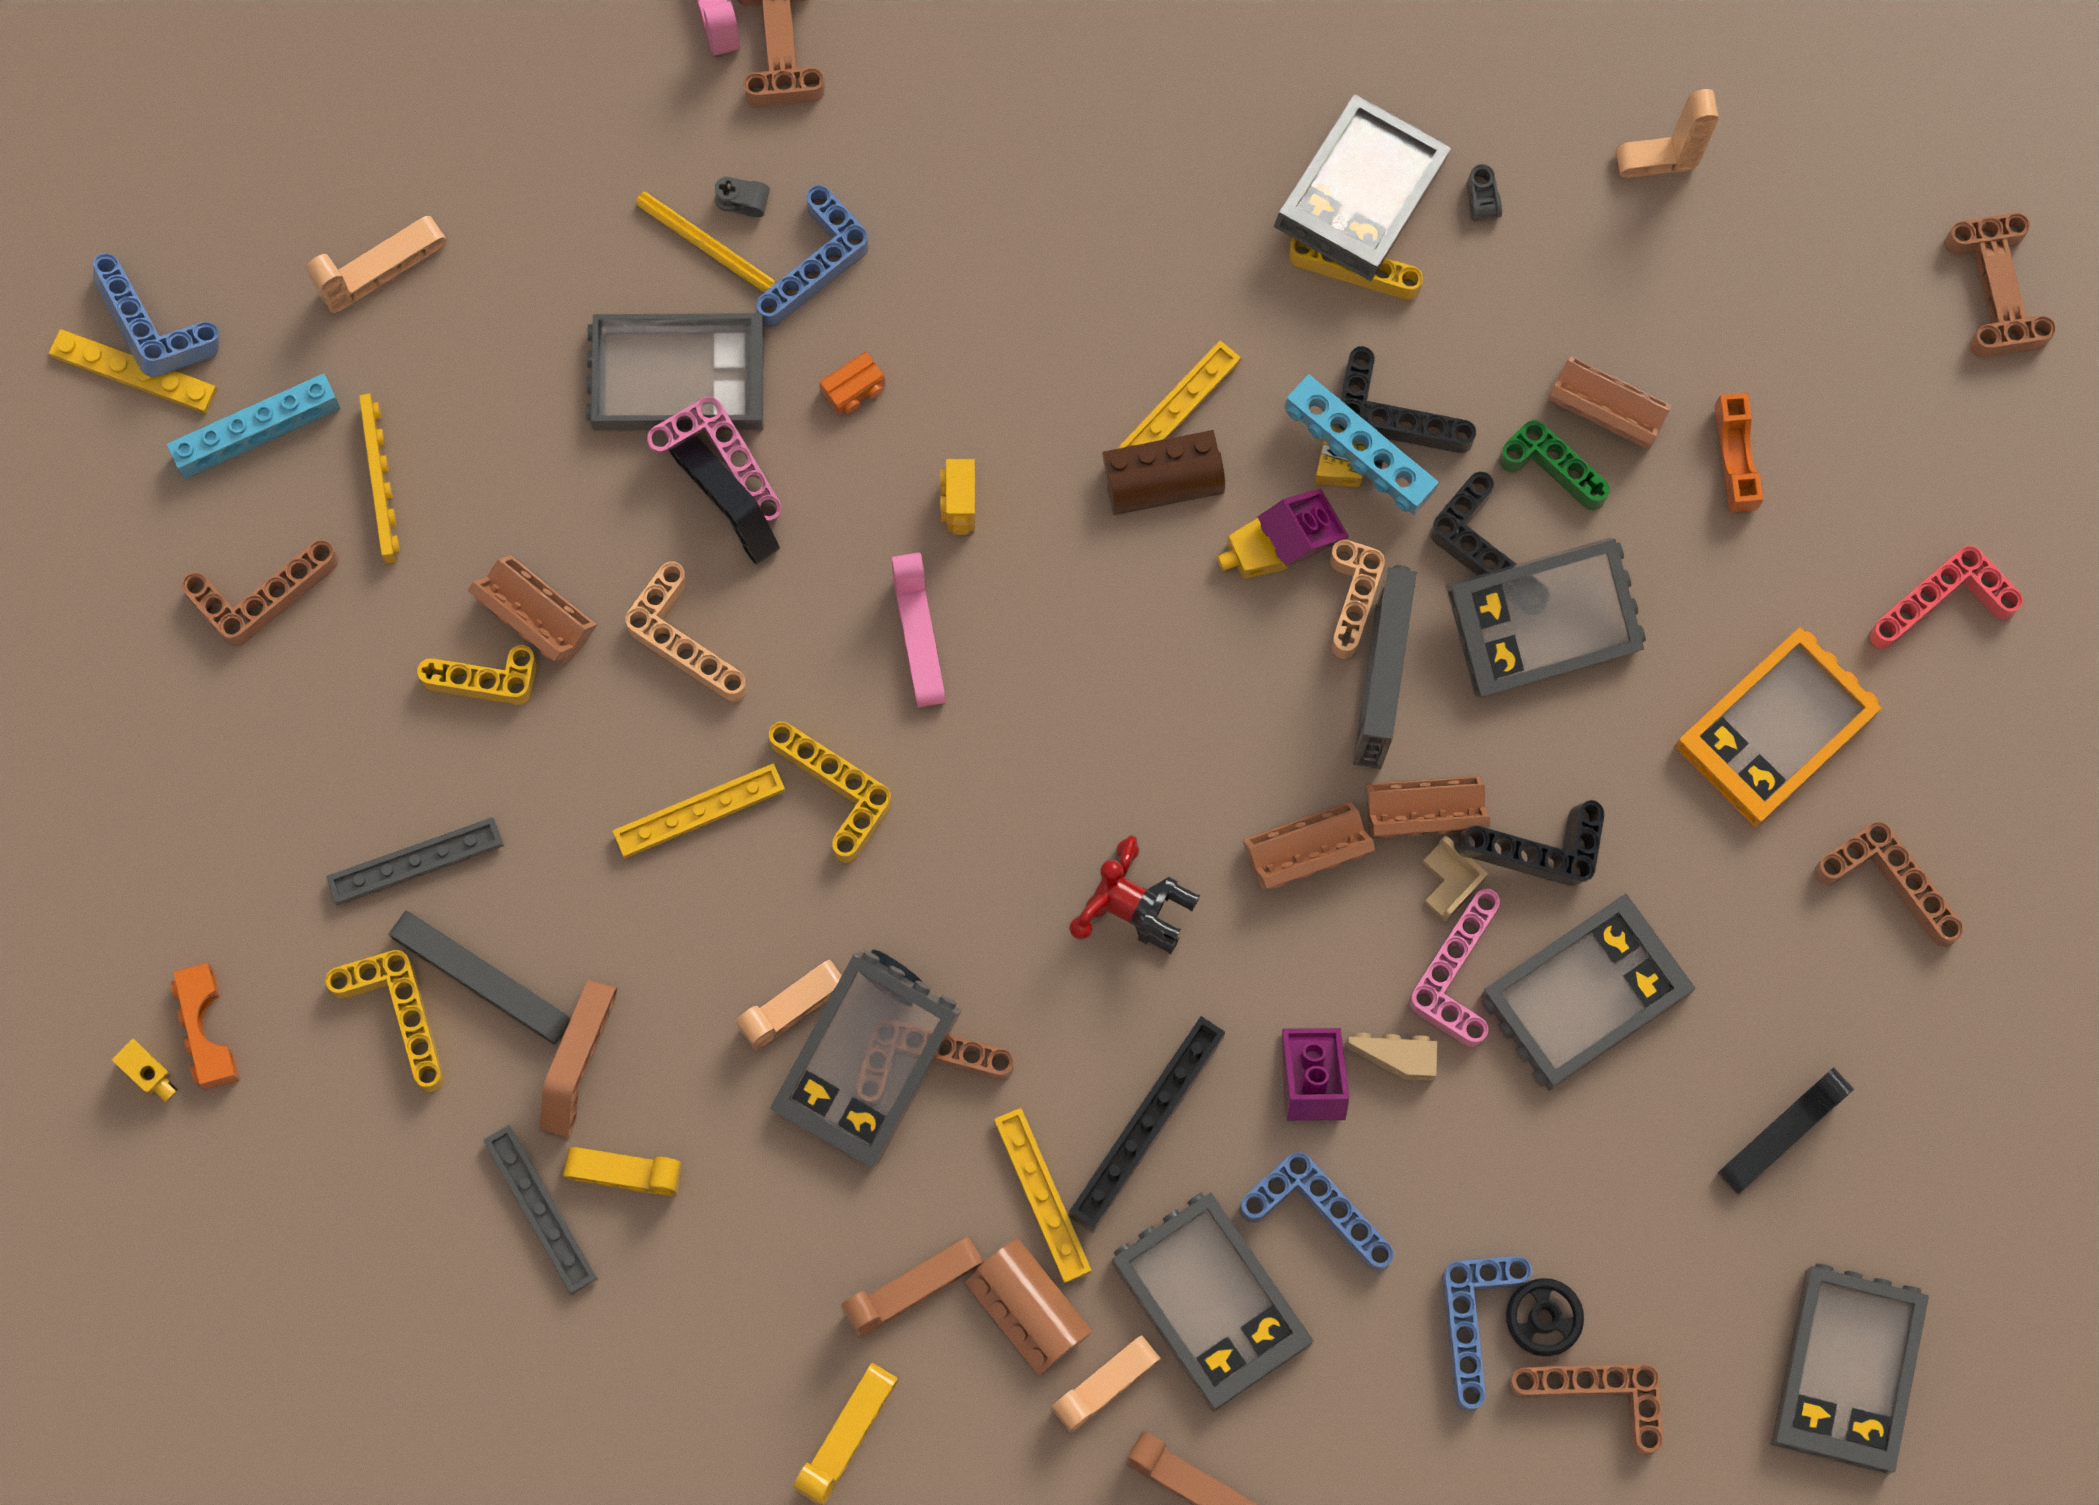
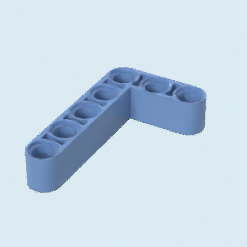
(817, 262)
(164, 347)
(1321, 1204)
(1469, 1320)

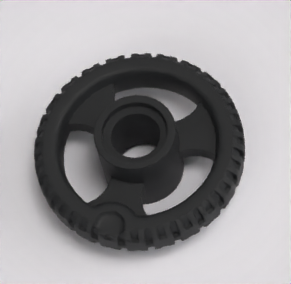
(1541, 1290)

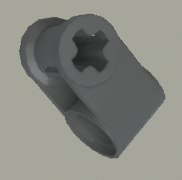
(744, 196)
(1483, 199)

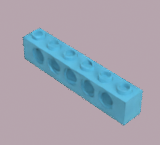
(1312, 393)
(253, 426)

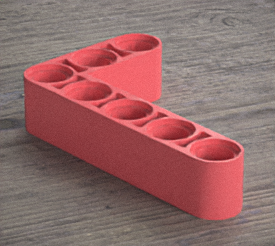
(1939, 591)

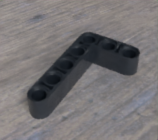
(1395, 415)
(728, 496)
(1462, 533)
(1538, 853)
(1785, 1130)

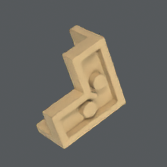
(1459, 878)

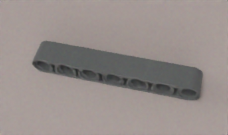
(479, 977)

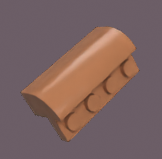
(1609, 402)
(533, 609)
(1425, 806)
(1308, 846)
(1028, 1306)

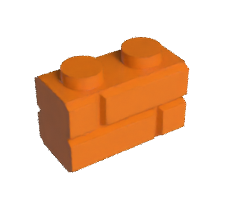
(852, 384)

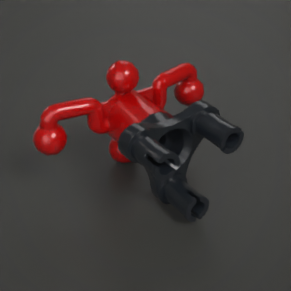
(1133, 902)

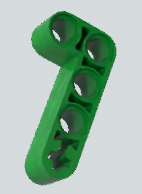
(1557, 468)

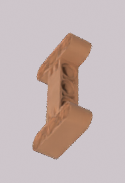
(781, 62)
(2000, 285)

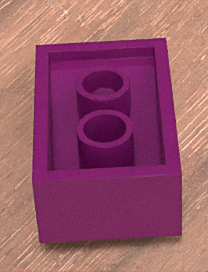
(1302, 526)
(1314, 1074)

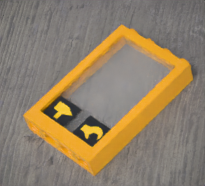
(1778, 726)

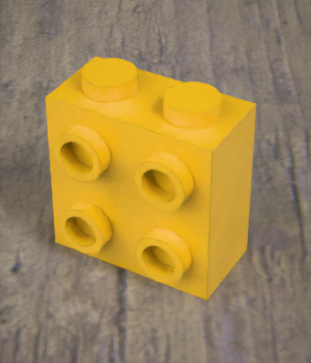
(959, 503)

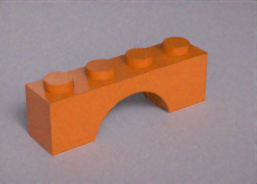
(1734, 433)
(196, 991)

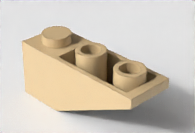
(1402, 1057)

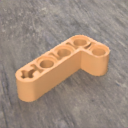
(1355, 602)
(789, 1007)
(1105, 1384)

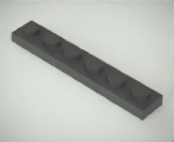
(414, 861)
(540, 1209)

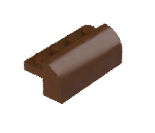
(1164, 472)

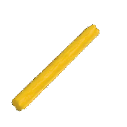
(704, 242)

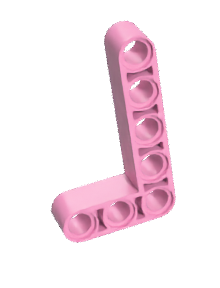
(719, 25)
(725, 450)
(917, 629)
(1451, 966)

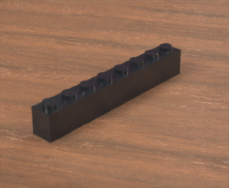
(1146, 1124)

